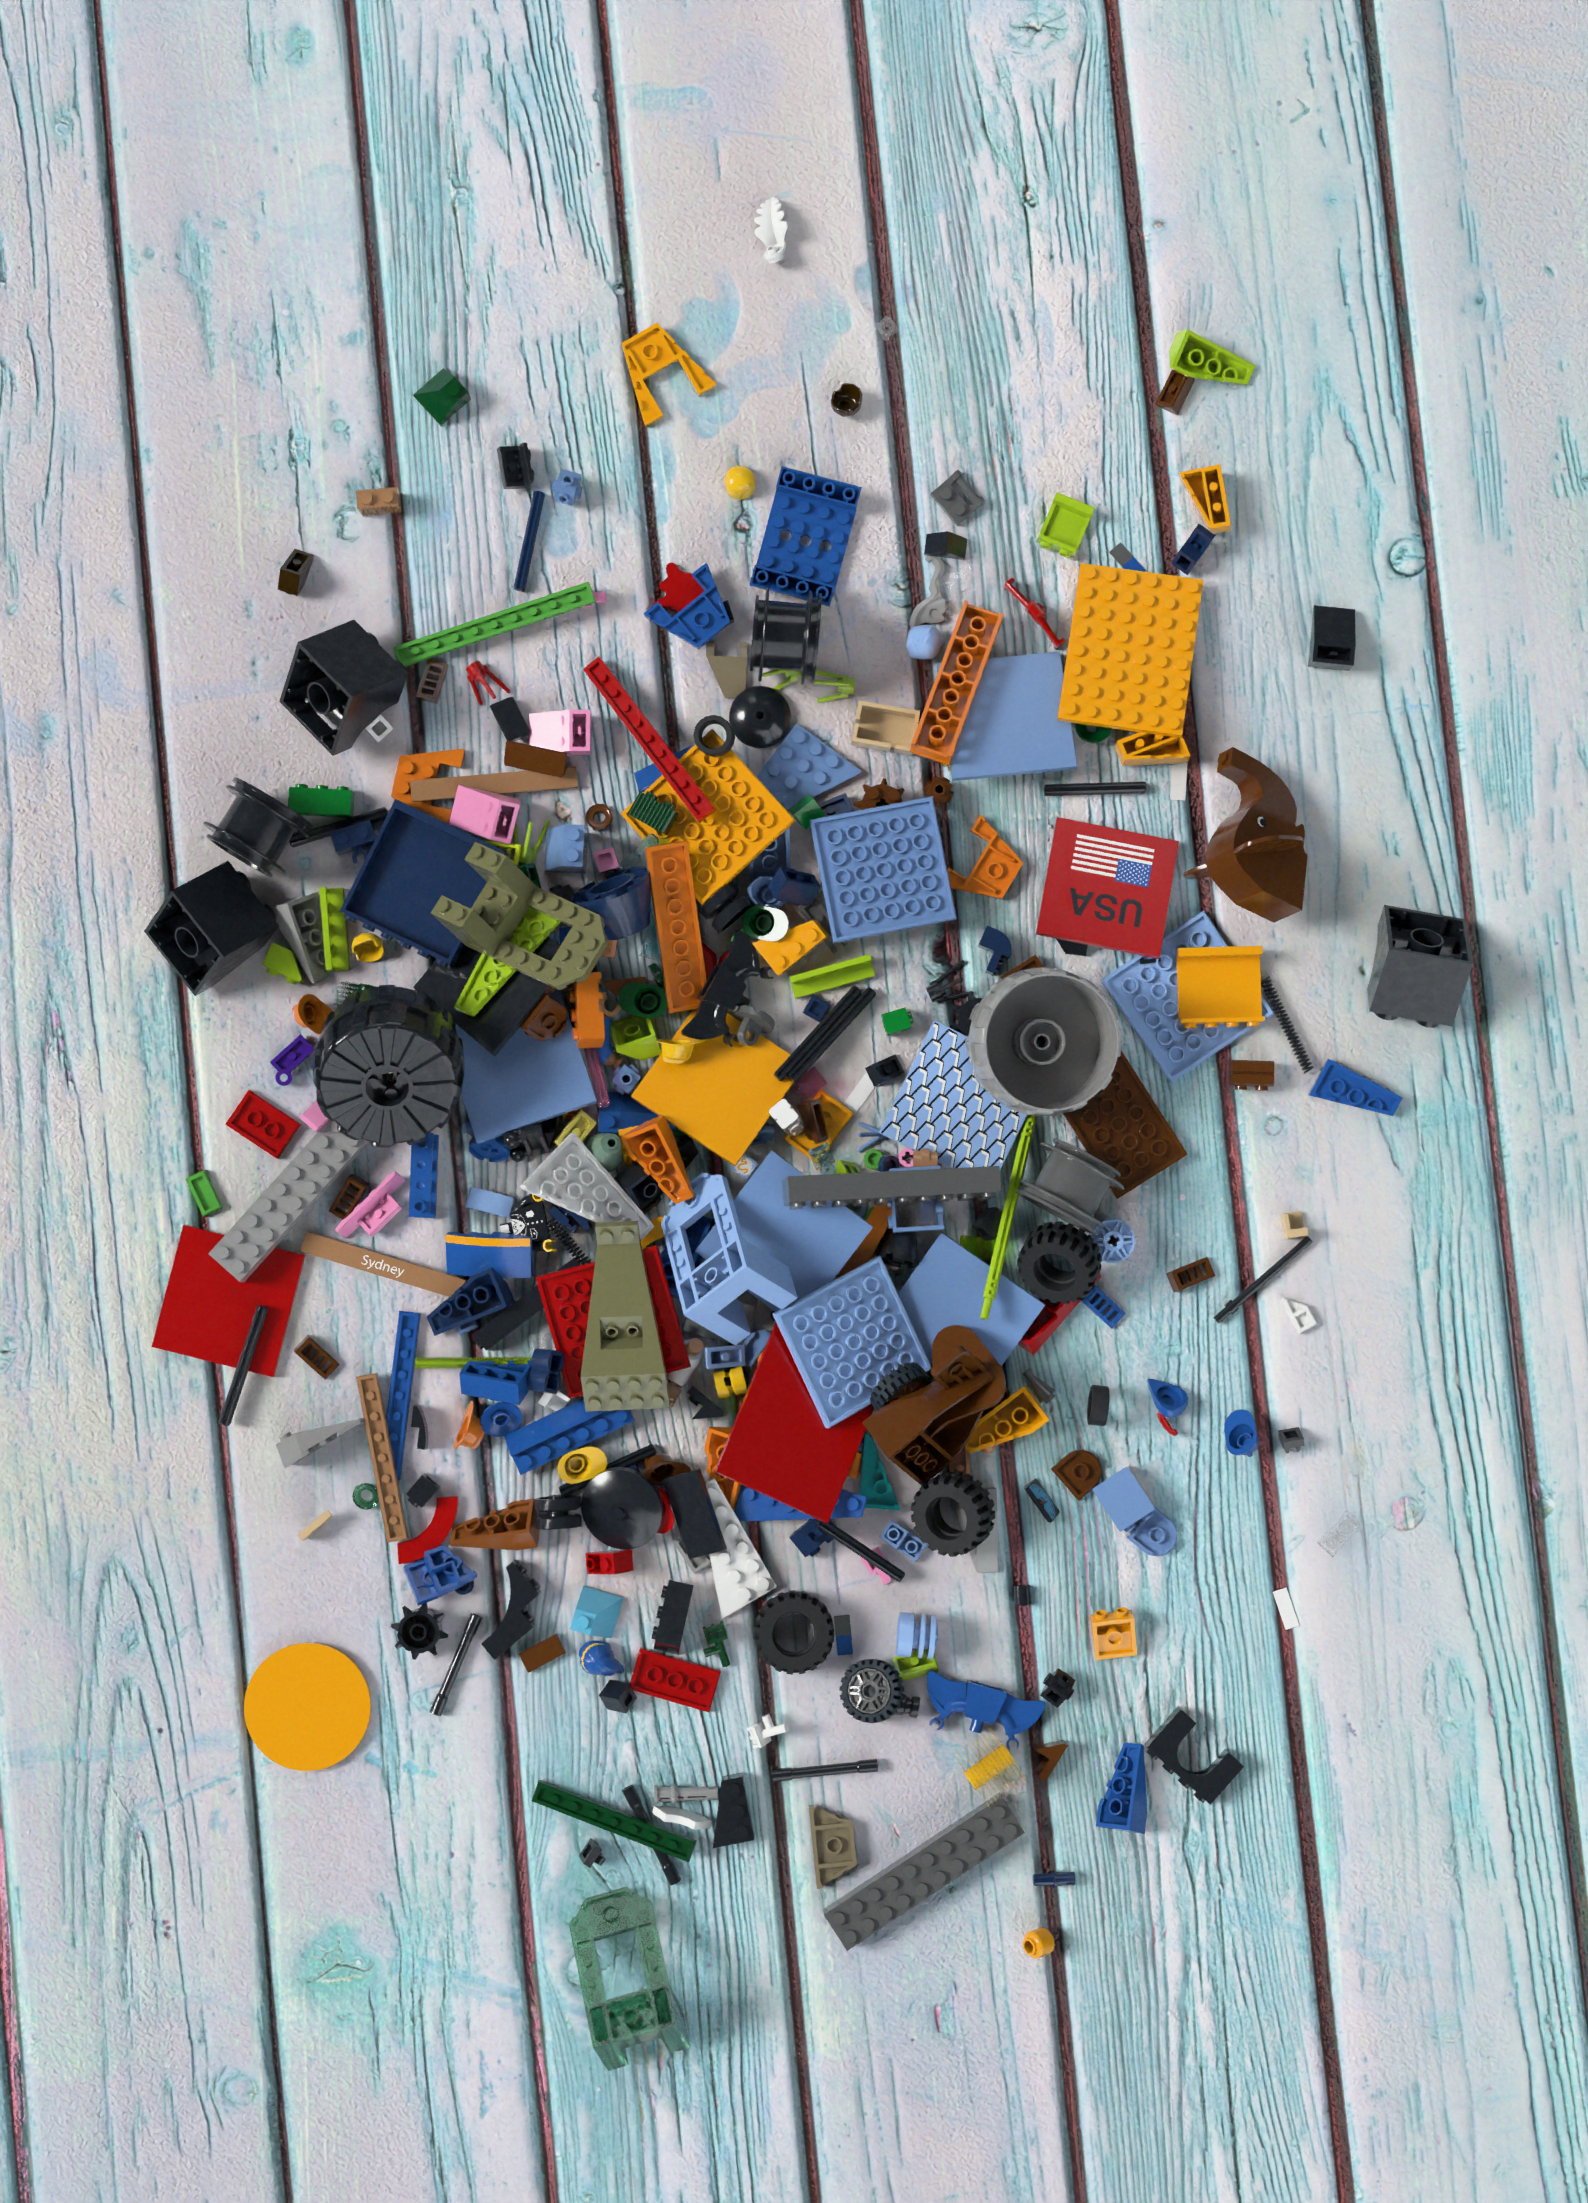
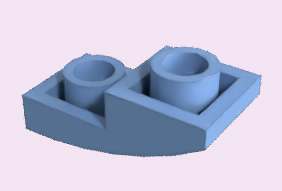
(903, 1540)

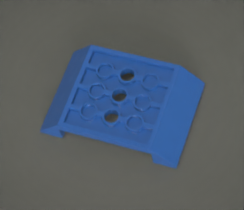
(809, 508)

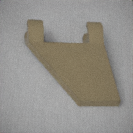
(729, 670)

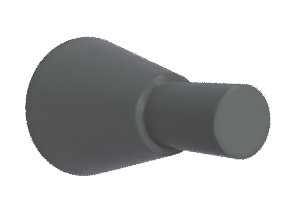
(1042, 1390)

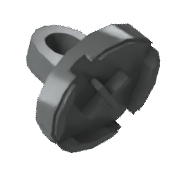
(754, 1023)

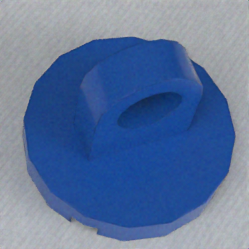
(491, 1149)

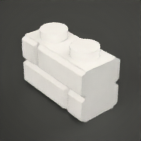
(787, 1117)

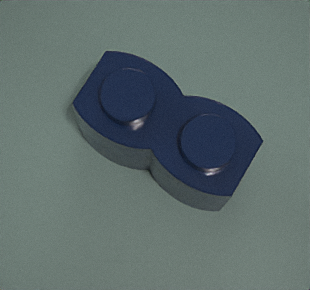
(545, 1371)

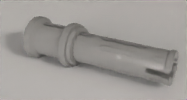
(675, 1794)

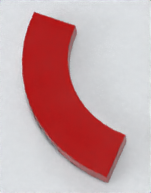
(434, 1534)

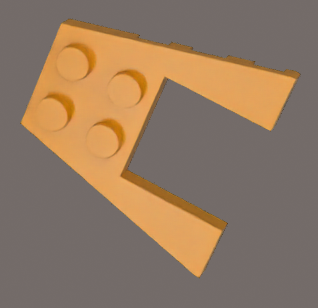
(652, 352)

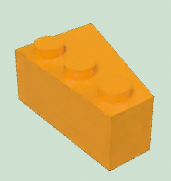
(1208, 495)
(793, 946)

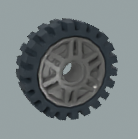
(887, 1691)

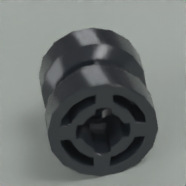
(910, 1706)

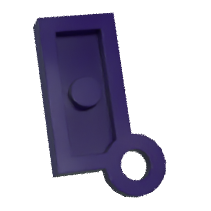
(291, 1058)

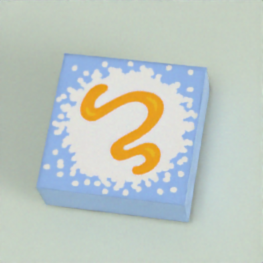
(744, 1167)

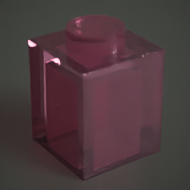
(810, 1083)

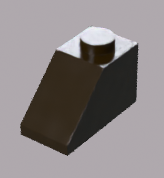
(295, 572)

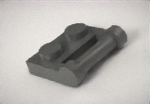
(952, 502)

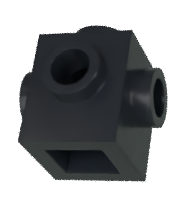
(1061, 1684)

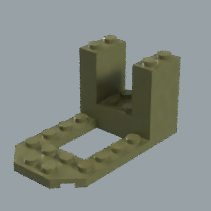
(500, 911)

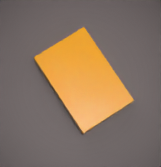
(835, 1118)

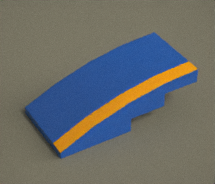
(476, 1252)

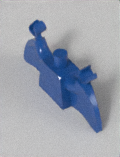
(982, 1705)

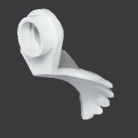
(772, 229)

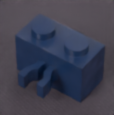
(354, 838)
(794, 886)
(809, 1538)

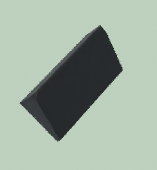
(510, 719)

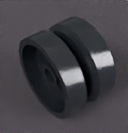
(725, 907)
(558, 1514)

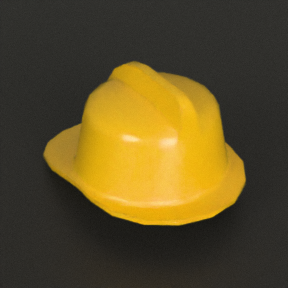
(677, 1050)
(581, 1464)

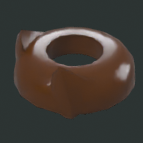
(599, 808)

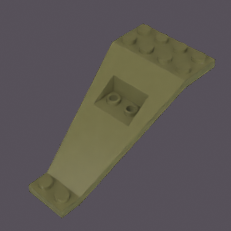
(622, 1365)

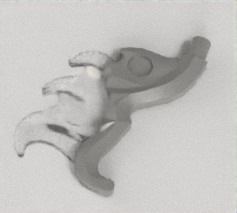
(944, 593)

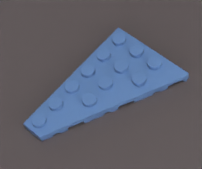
(804, 767)

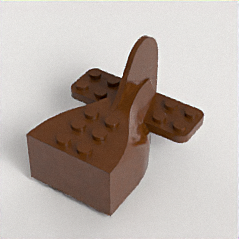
(935, 1422)

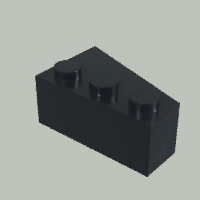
(672, 1617)
(733, 1814)

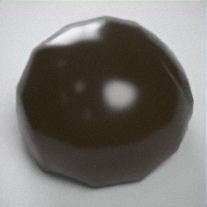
(847, 400)

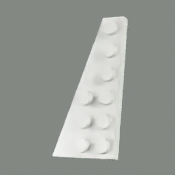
(739, 1569)

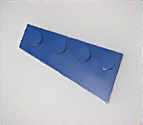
(1349, 1088)

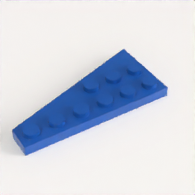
(758, 1507)

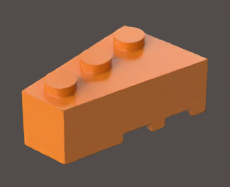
(587, 1012)

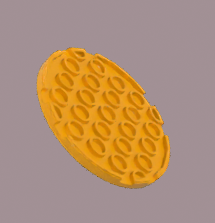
(307, 1706)

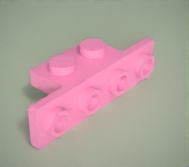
(375, 1209)

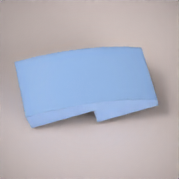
(489, 1202)

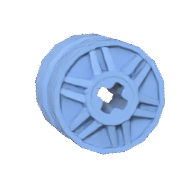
(1123, 1245)
(916, 1635)

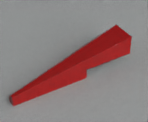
(1046, 1323)

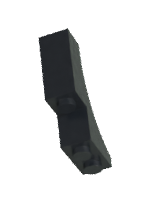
(516, 1620)

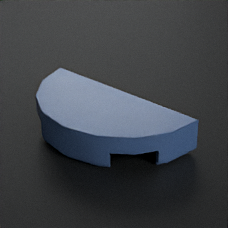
(754, 1345)

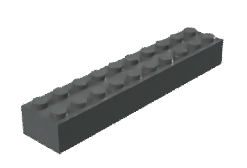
(891, 1186)
(923, 1871)

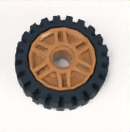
(899, 1383)

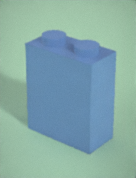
(1124, 1500)

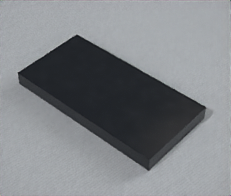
(694, 1513)

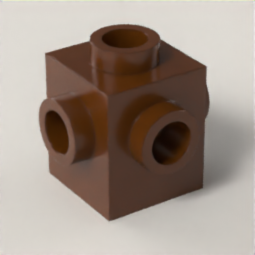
(939, 798)

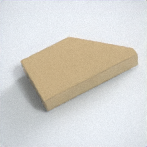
(315, 1525)

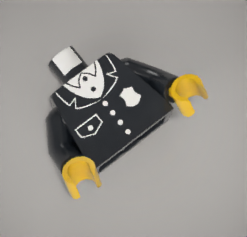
(529, 1220)

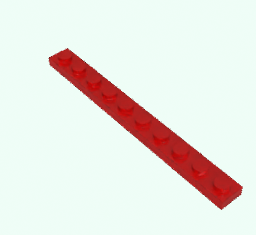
(649, 739)

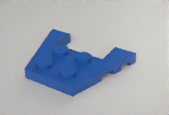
(699, 619)

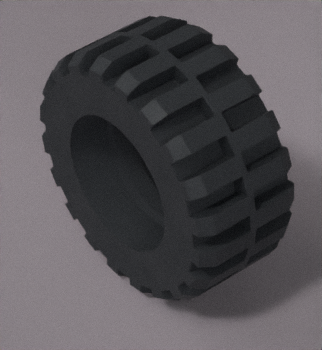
(1050, 1281)
(932, 1525)
(785, 1660)

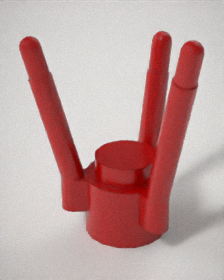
(477, 672)

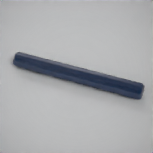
(529, 541)

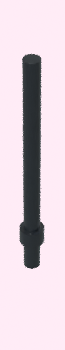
(1232, 1306)

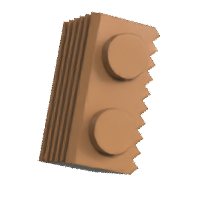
(378, 501)

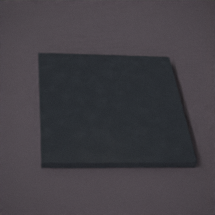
(503, 1012)

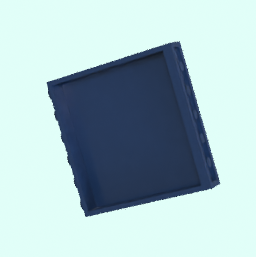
(406, 875)

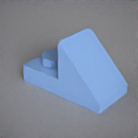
(725, 1356)

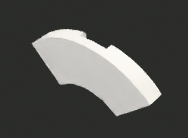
(681, 1816)

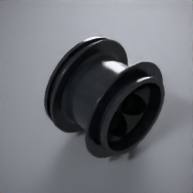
(786, 636)
(256, 828)

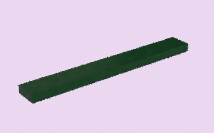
(614, 1820)

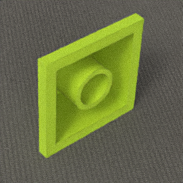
(635, 1037)

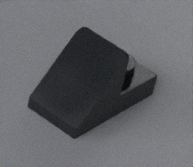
(884, 1070)
(708, 1408)

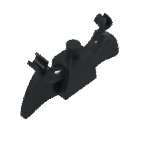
(725, 991)

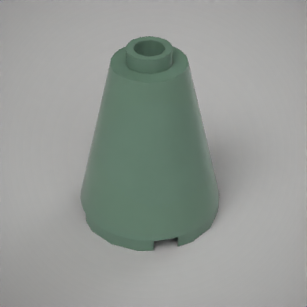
(606, 1149)

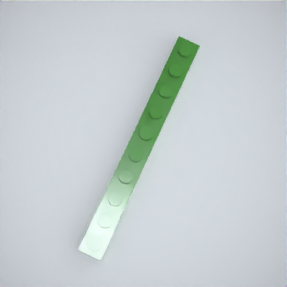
(495, 624)

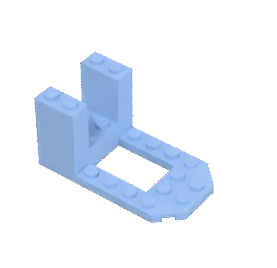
(712, 1288)

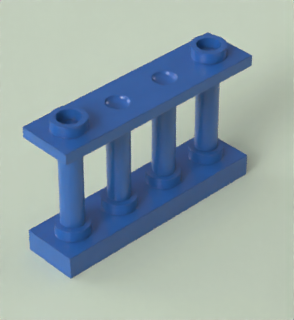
(424, 1177)

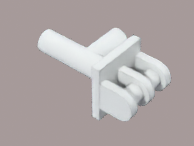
(762, 1731)

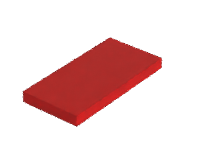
(674, 1679)

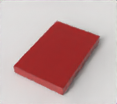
(263, 1124)

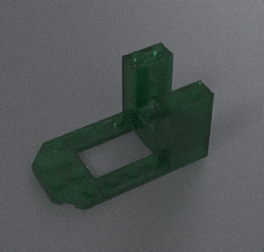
(633, 2016)

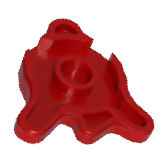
(679, 589)

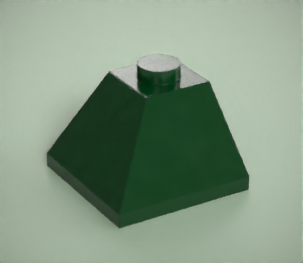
(442, 396)

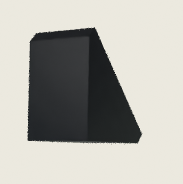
(945, 545)

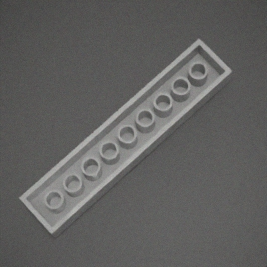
(286, 1201)

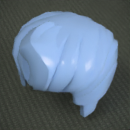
(924, 642)

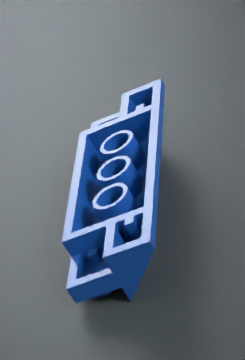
(561, 1433)

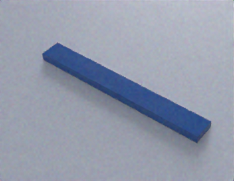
(401, 1383)

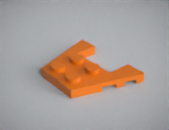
(423, 767)
(994, 868)

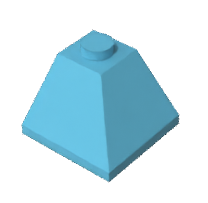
(596, 1612)

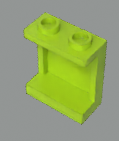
(1065, 525)

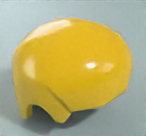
(740, 482)
(368, 947)

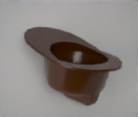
(663, 1466)

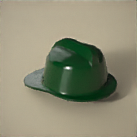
(765, 923)
(643, 1000)

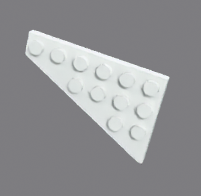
(583, 1186)

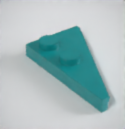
(875, 1480)

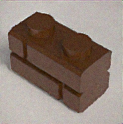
(1252, 1074)

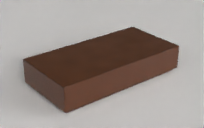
(542, 1653)

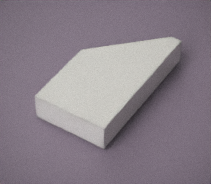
(1299, 1315)

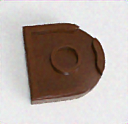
(546, 1019)
(1078, 1472)

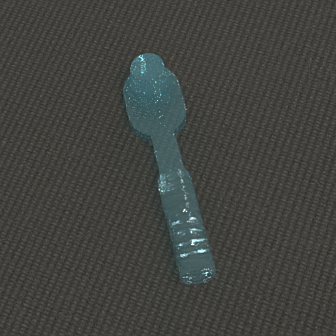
(649, 840)

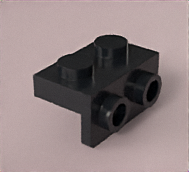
(515, 466)

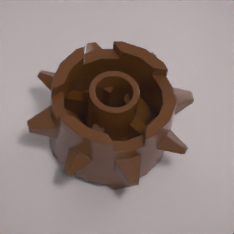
(879, 794)

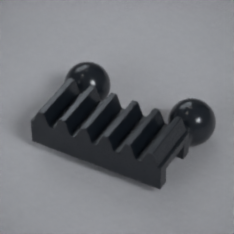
(532, 1138)

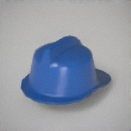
(1241, 1433)

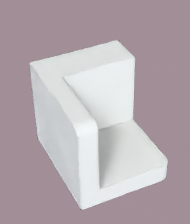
(555, 1401)

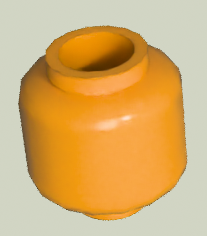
(1038, 1942)

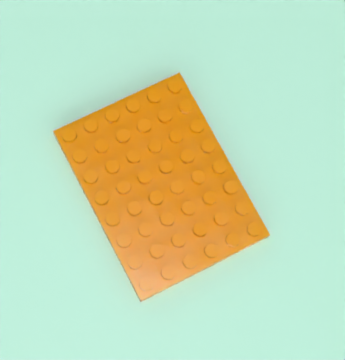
(1130, 650)

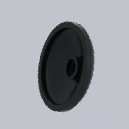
(764, 731)

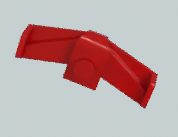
(1036, 611)

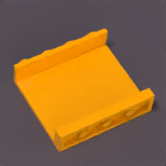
(1219, 986)

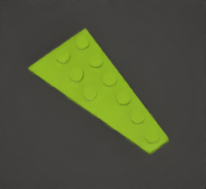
(491, 974)

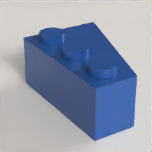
(495, 1381)

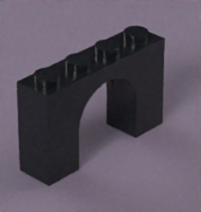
(1206, 1783)

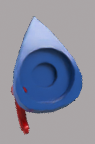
(1169, 1400)

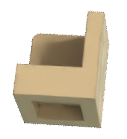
(1293, 1225)

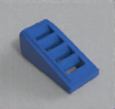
(1086, 1300)

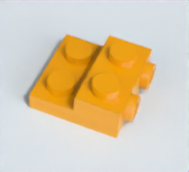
(1113, 1633)

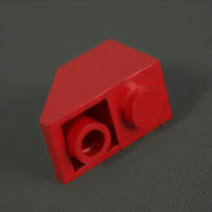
(609, 1562)

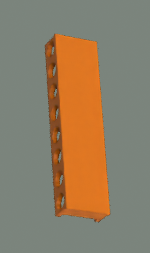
(956, 683)

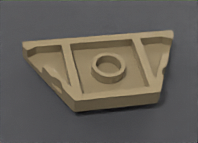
(832, 1844)

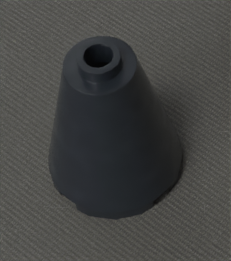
(899, 1249)

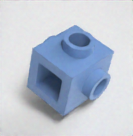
(567, 487)
(634, 1081)

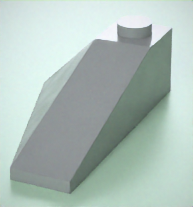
(302, 927)
(301, 1444)
(986, 1554)

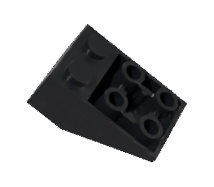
(1332, 638)

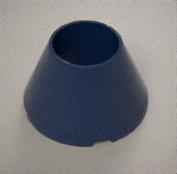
(620, 900)

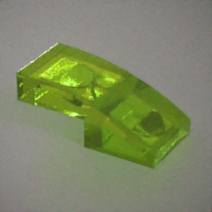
(978, 1246)

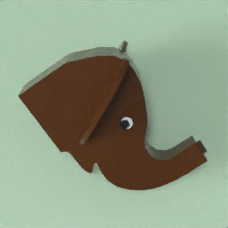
(1258, 850)

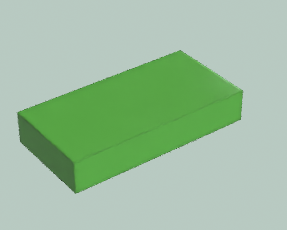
(204, 1193)

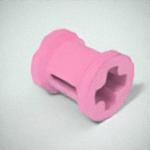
(902, 1162)

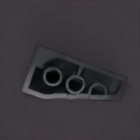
(643, 1187)

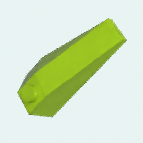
(1205, 360)

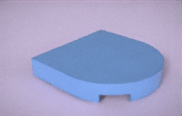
(1155, 1535)

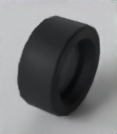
(700, 727)
(1098, 1405)

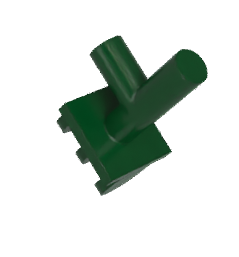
(717, 1638)

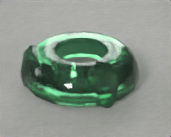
(361, 1503)

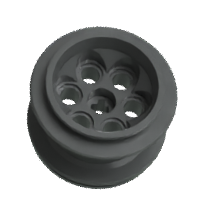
(1071, 1185)

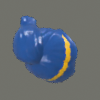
(599, 1659)

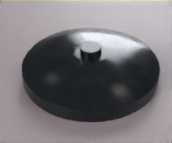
(622, 1508)

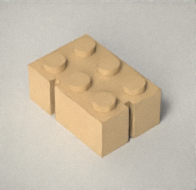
(884, 727)

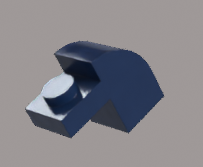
(1193, 549)
(998, 944)

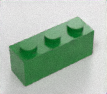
(321, 801)

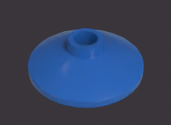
(501, 1419)

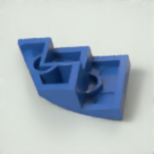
(437, 1574)

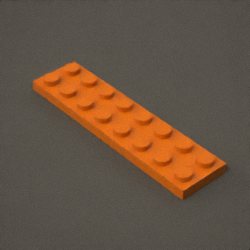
(676, 924)

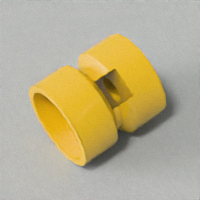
(737, 1380)

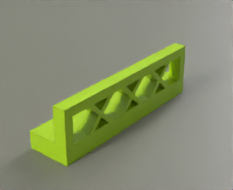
(334, 930)
(832, 976)

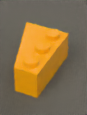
(1151, 750)

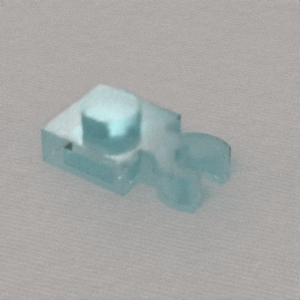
(822, 1158)

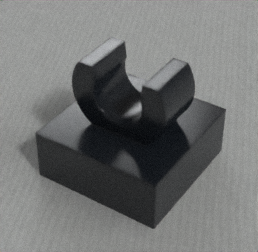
(1291, 1438)
(592, 1853)

